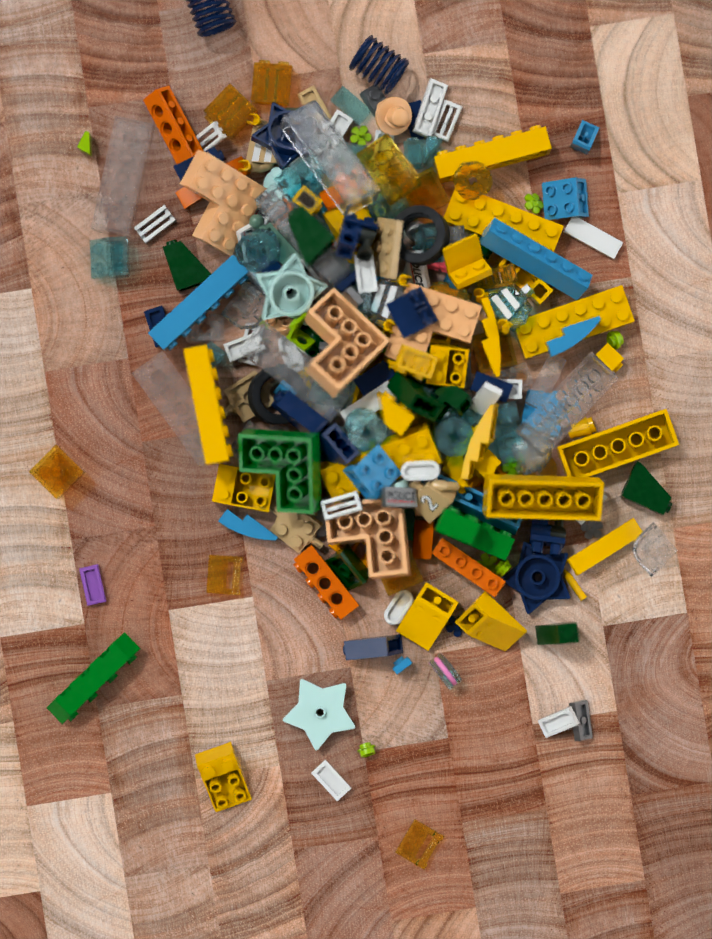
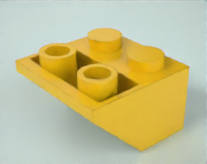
(450, 366)
(394, 415)

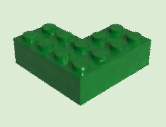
(294, 461)
(474, 534)

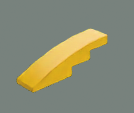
(492, 344)
(483, 435)
(604, 546)

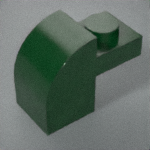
(453, 399)

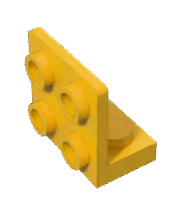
(465, 262)
(413, 362)

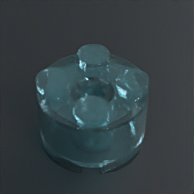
(258, 250)
(447, 426)
(361, 439)

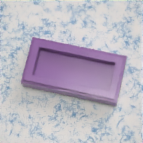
(92, 584)

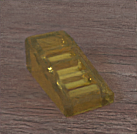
(507, 274)

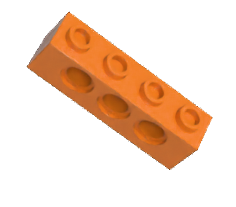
(172, 124)
(468, 567)
(348, 603)

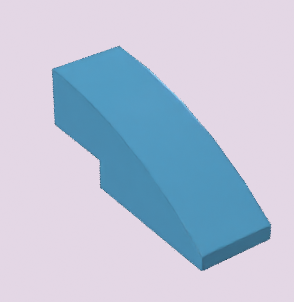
(571, 336)
(247, 526)

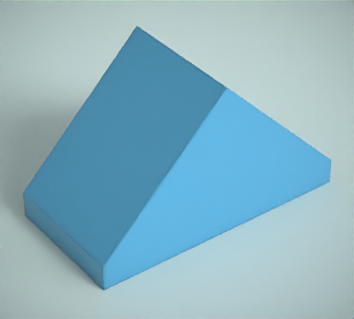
(584, 137)

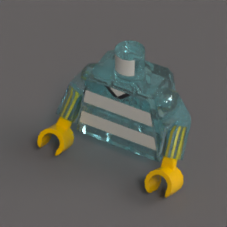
(508, 304)

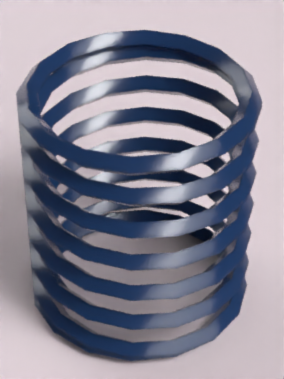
(220, 18)
(400, 64)

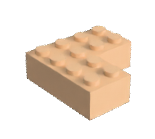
(229, 197)
(455, 321)
(351, 341)
(381, 529)

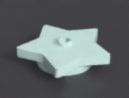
(277, 283)
(314, 698)

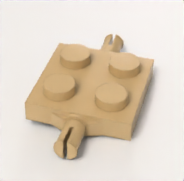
(238, 396)
(296, 529)

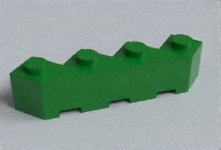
(99, 672)

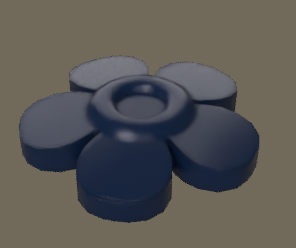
(454, 627)

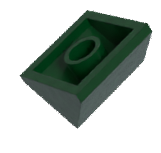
(348, 568)

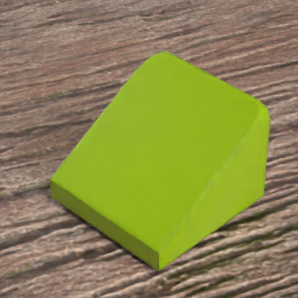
(85, 144)

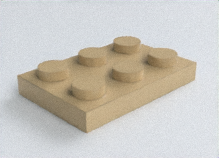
(387, 247)

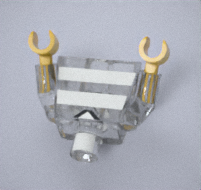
(387, 291)

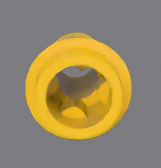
(583, 428)

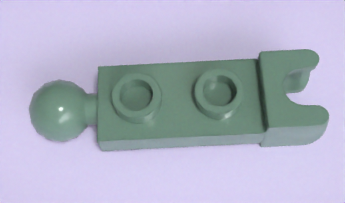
(286, 249)

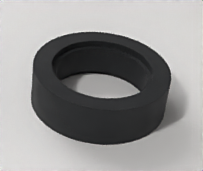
(442, 238)
(255, 402)

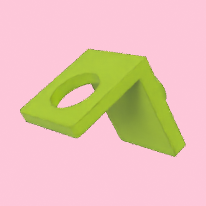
(295, 333)

